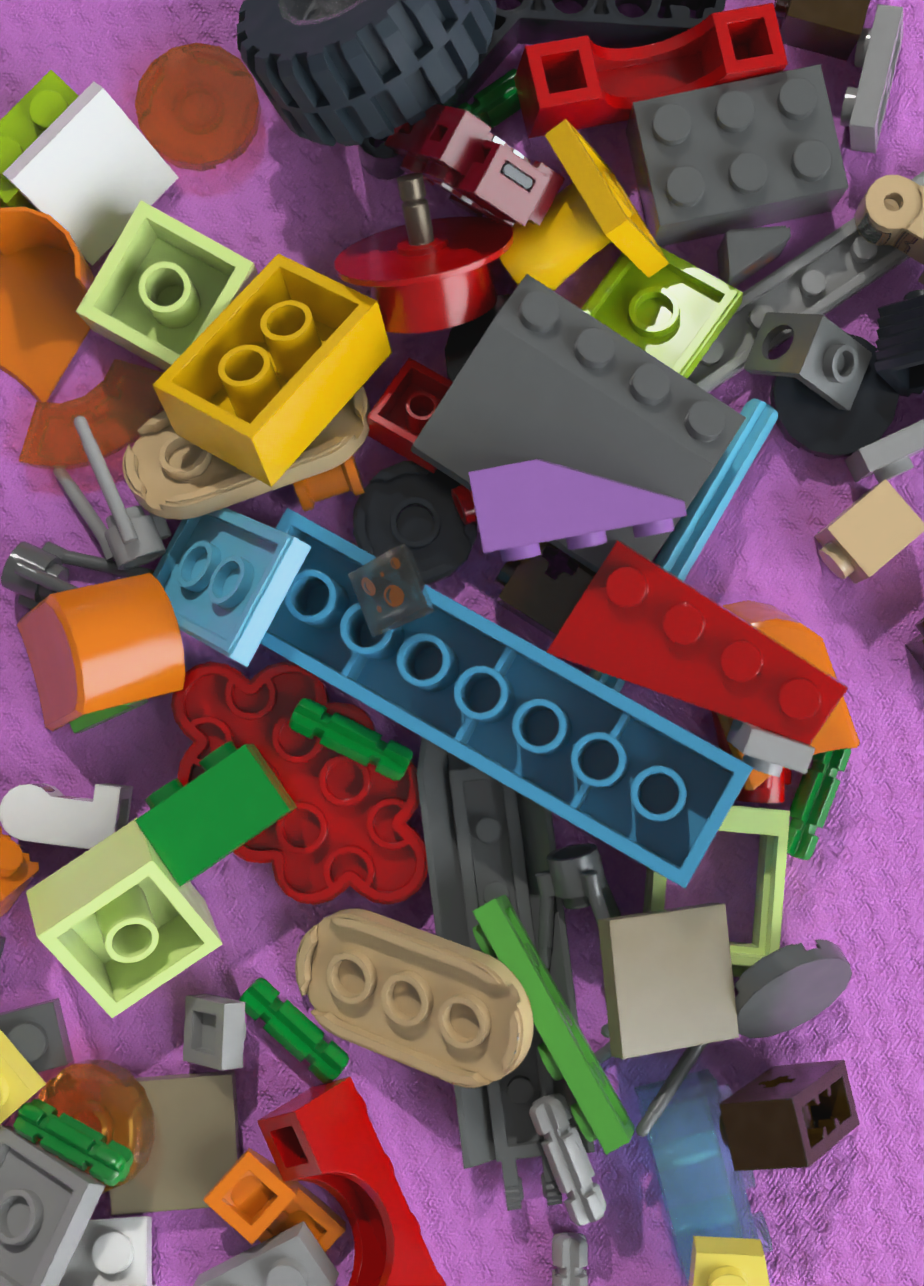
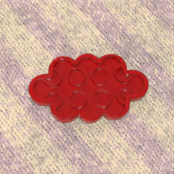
(347, 815)

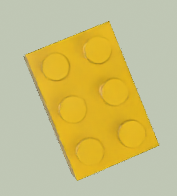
(274, 368)

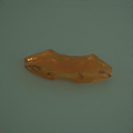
(113, 413)

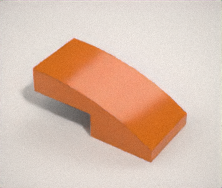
(263, 1205)

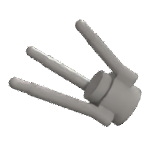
(132, 535)

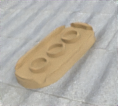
(187, 482)
(415, 997)

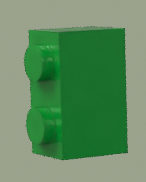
(215, 811)

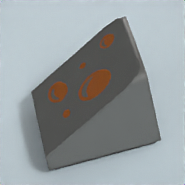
(748, 251)

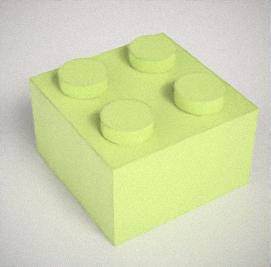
(162, 286)
(121, 920)

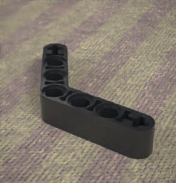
(542, 22)

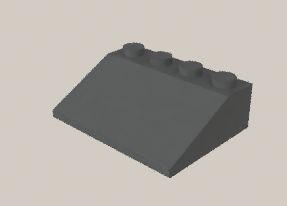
(581, 397)

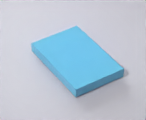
(228, 579)

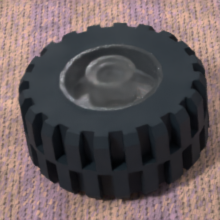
(360, 64)

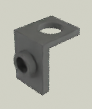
(818, 357)

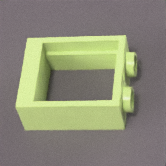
(773, 830)

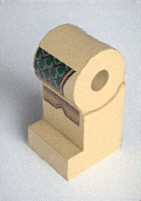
(894, 216)

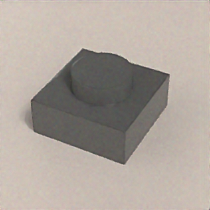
(39, 1034)

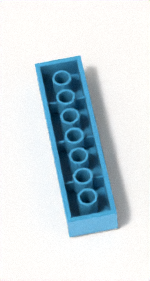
(511, 712)

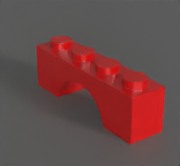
(599, 84)
(332, 1143)

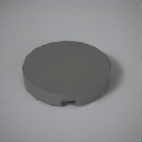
(790, 988)

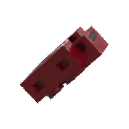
(475, 167)

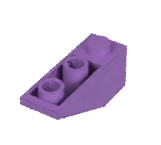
(548, 502)

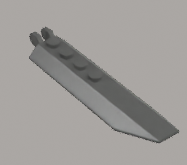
(479, 847)

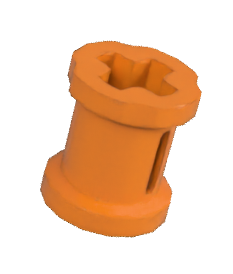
(329, 484)

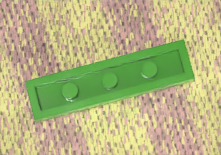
(564, 1045)

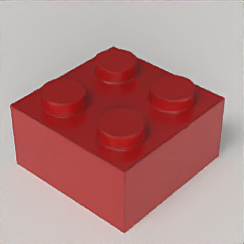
(407, 408)

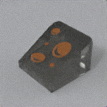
(391, 590)

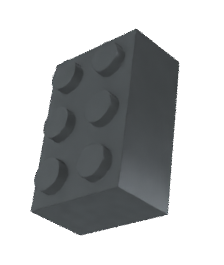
(736, 155)

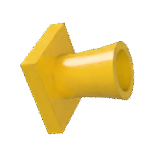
(581, 220)

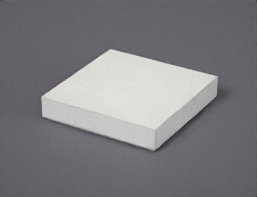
(91, 171)

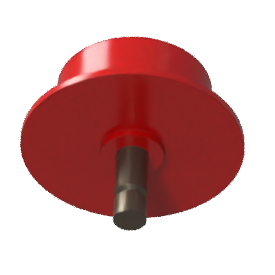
(429, 269)

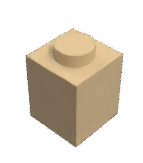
(868, 533)

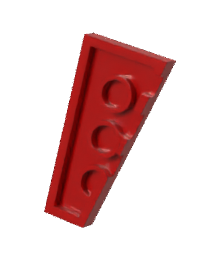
(681, 643)

